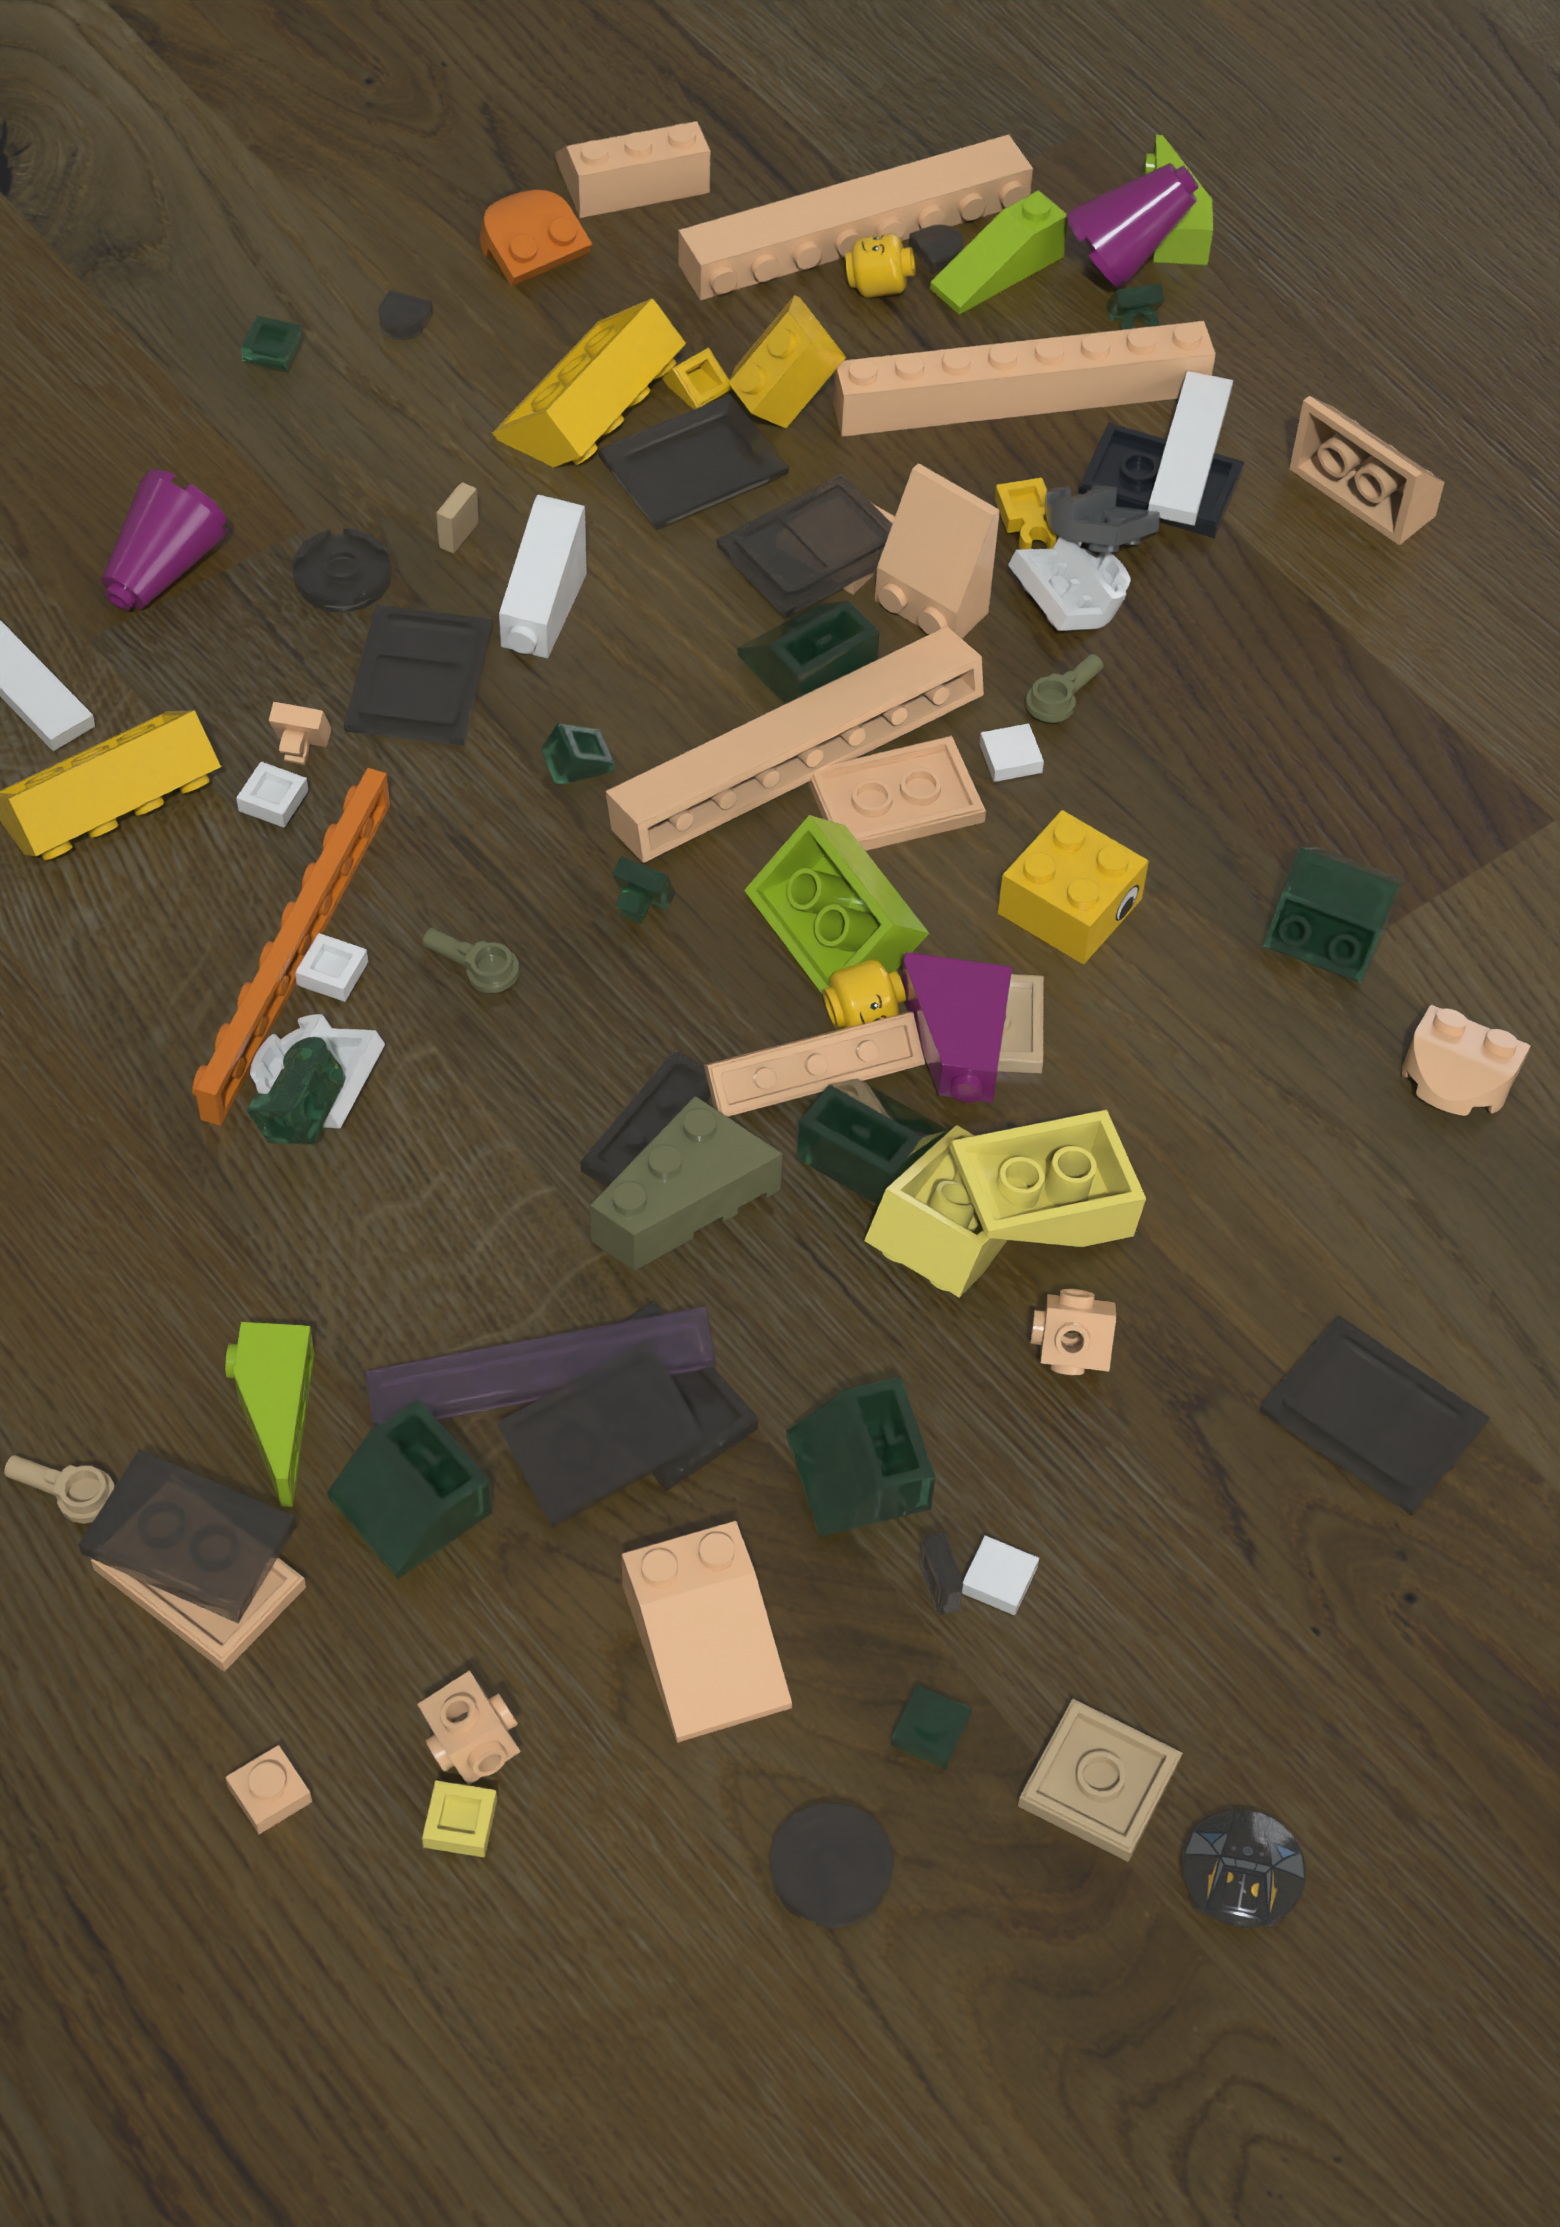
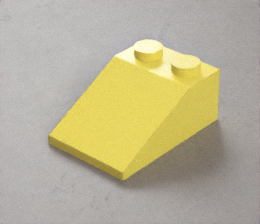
(1052, 1182)
(932, 1223)

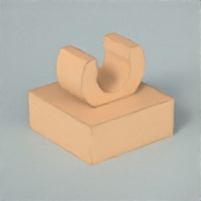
(298, 729)

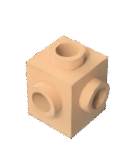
(1080, 1350)
(469, 1728)

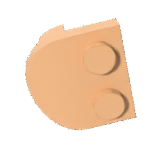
(1462, 1062)

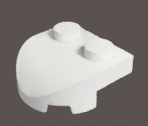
(1072, 583)
(352, 1048)

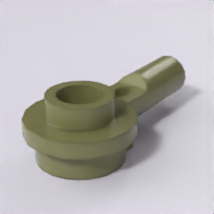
(1053, 696)
(488, 965)

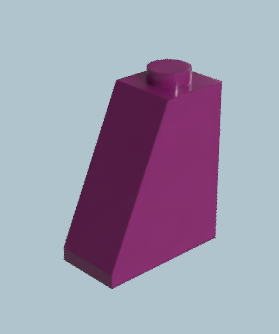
(958, 1021)

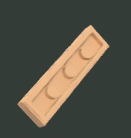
(814, 1063)

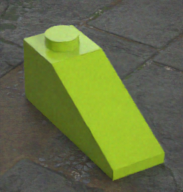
(1005, 252)
(273, 1387)

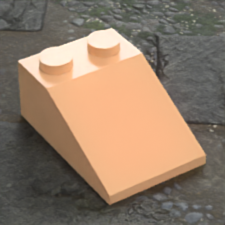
(938, 555)
(705, 1631)

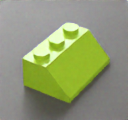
(833, 903)

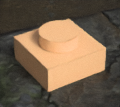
(268, 1789)

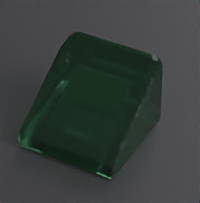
(576, 754)

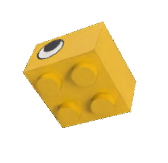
(1072, 887)

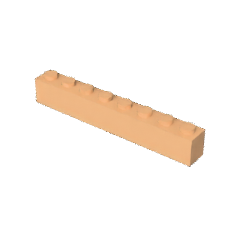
(828, 221)
(1019, 378)
(793, 743)

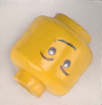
(879, 265)
(863, 994)

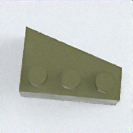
(681, 1182)

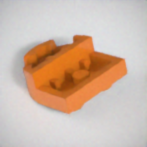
(532, 234)

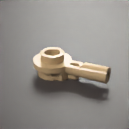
(78, 1490)

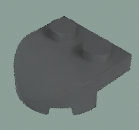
(1097, 519)

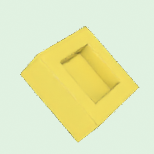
(459, 1819)

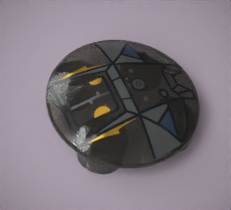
(1243, 1869)

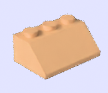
(636, 169)
(1363, 472)

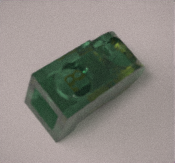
(300, 1095)

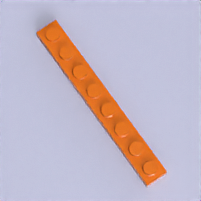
(301, 921)

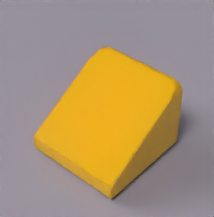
(698, 380)

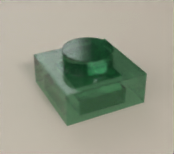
(271, 343)
(931, 1727)

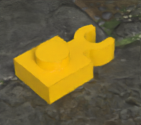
(1024, 510)

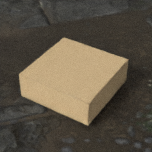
(457, 517)

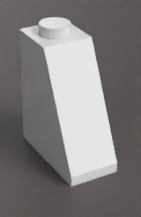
(544, 577)

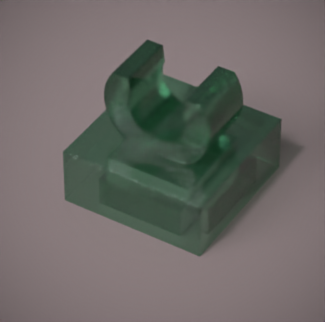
(1136, 303)
(641, 888)

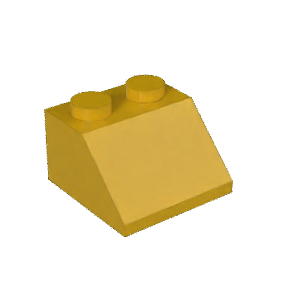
(786, 365)

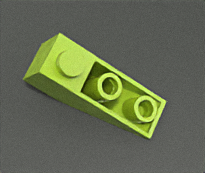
(1193, 234)

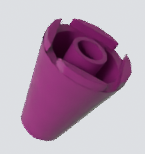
(1133, 220)
(160, 539)

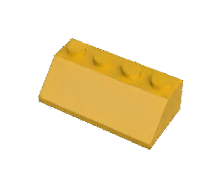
(593, 386)
(106, 782)

